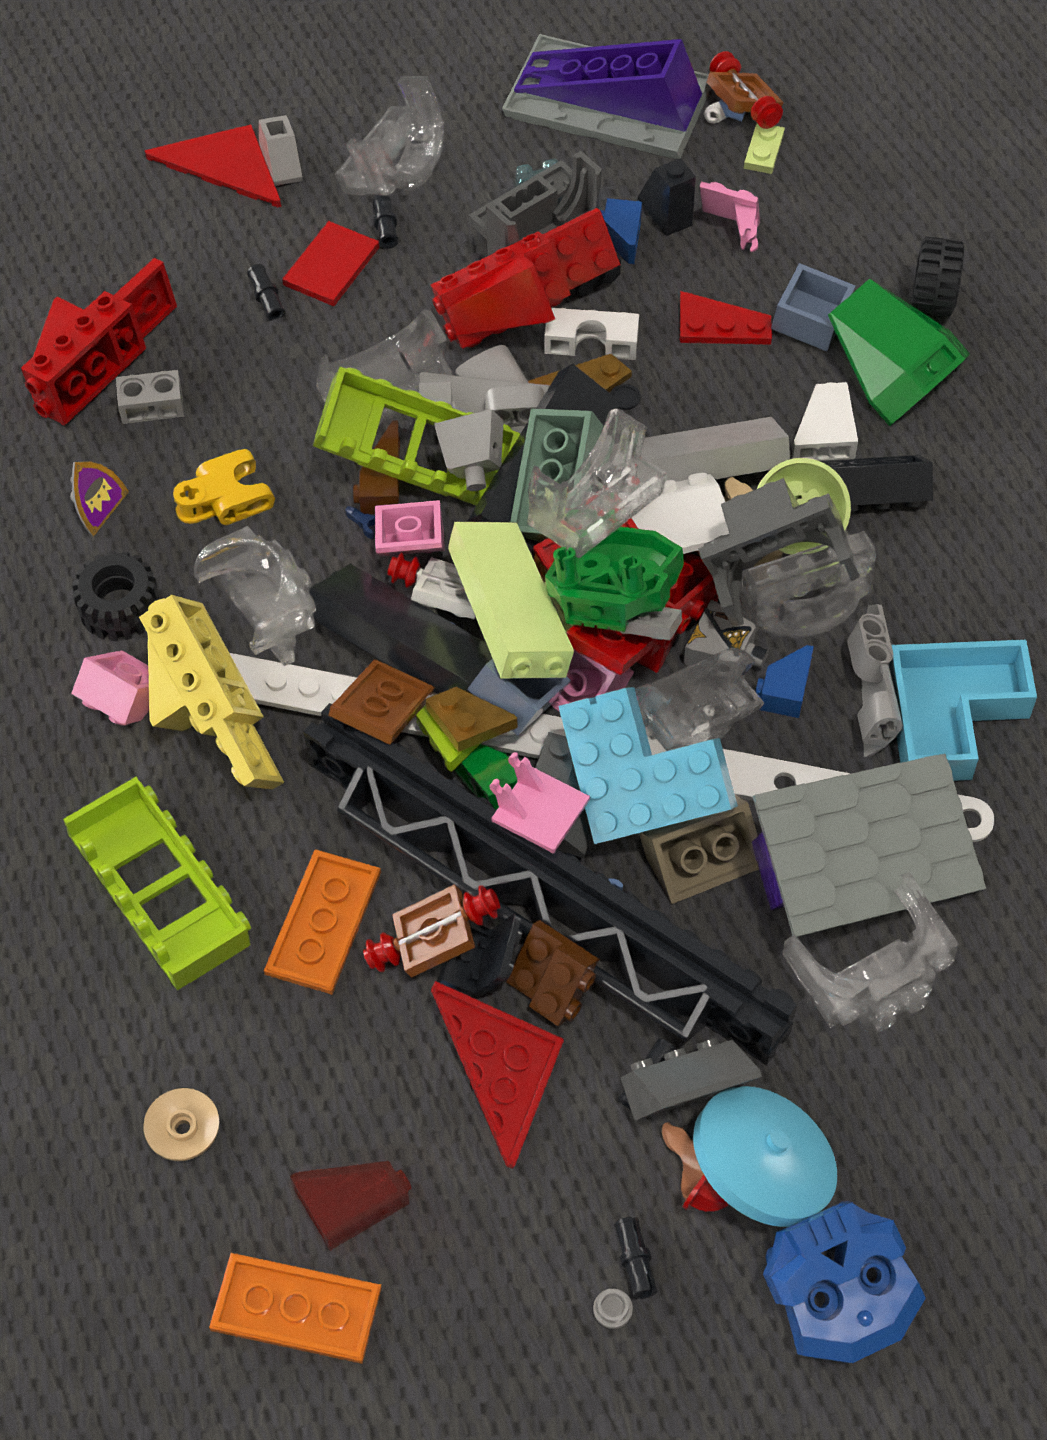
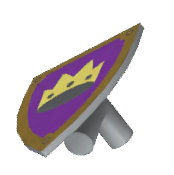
(95, 493)

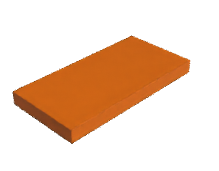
(322, 921)
(296, 1308)

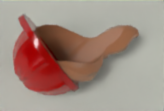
(694, 1183)

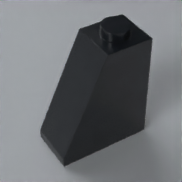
(670, 196)

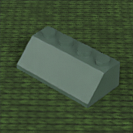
(557, 445)

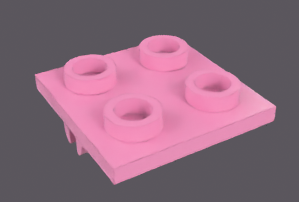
(734, 205)
(537, 806)

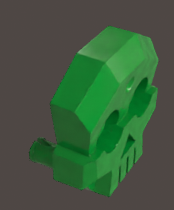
(615, 579)

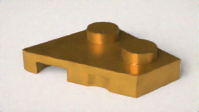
(468, 718)

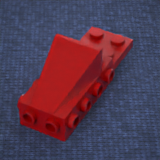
(523, 280)
(82, 346)
(620, 651)

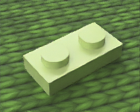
(764, 149)

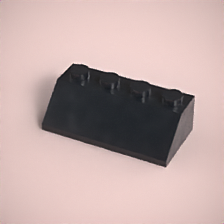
(886, 480)

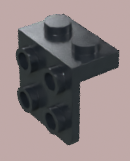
(486, 964)

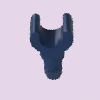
(361, 519)

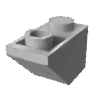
(280, 150)

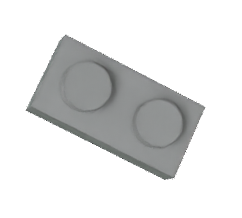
(655, 624)

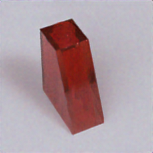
(350, 1198)

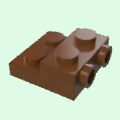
(553, 973)

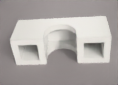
(613, 329)

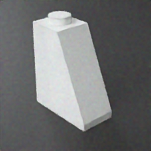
(827, 425)

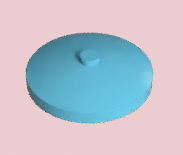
(764, 1156)

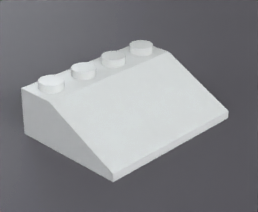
(686, 512)

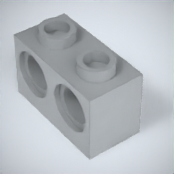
(149, 396)

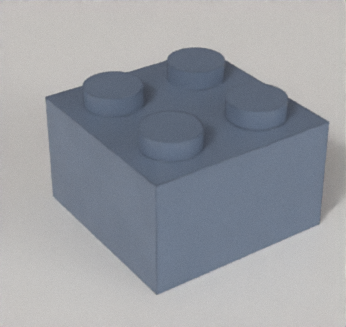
(806, 306)
(520, 696)

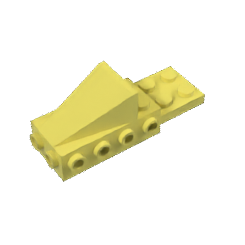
(201, 687)

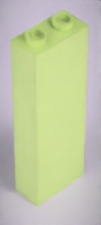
(510, 600)

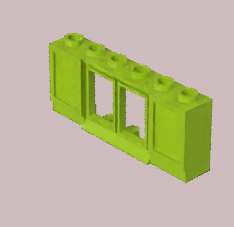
(353, 417)
(125, 827)

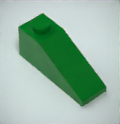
(482, 768)

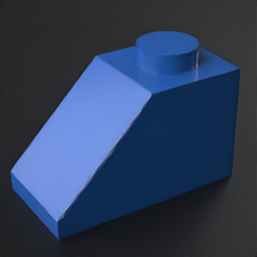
(623, 225)
(786, 683)

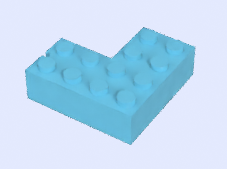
(950, 686)
(630, 785)

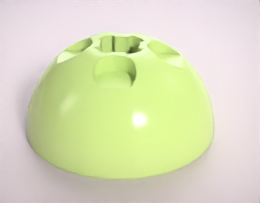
(808, 480)

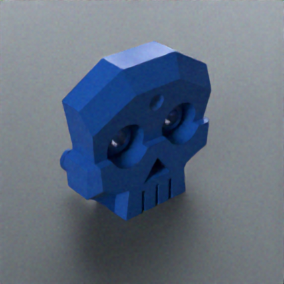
(856, 1313)

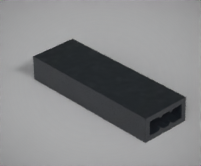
(568, 391)
(398, 630)

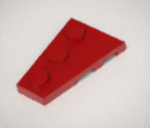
(721, 323)

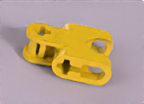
(220, 493)

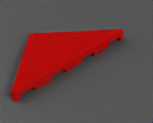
(223, 159)
(504, 1062)

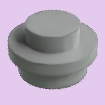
(612, 1308)

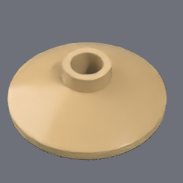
(176, 1108)

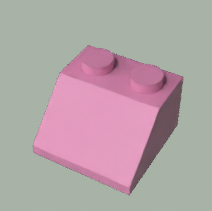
(409, 528)
(115, 686)

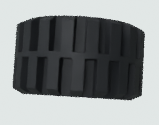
(938, 276)
(108, 575)

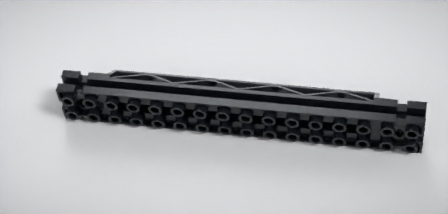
(607, 920)

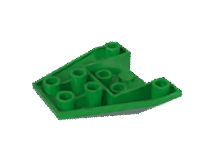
(893, 348)

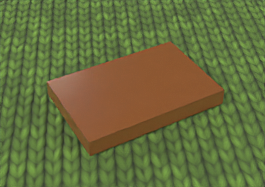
(381, 701)

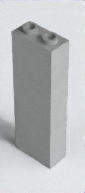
(719, 450)

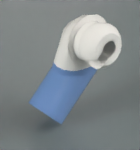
(719, 112)

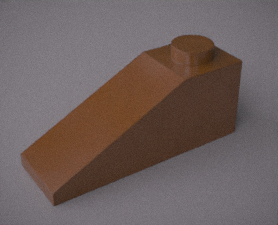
(375, 487)

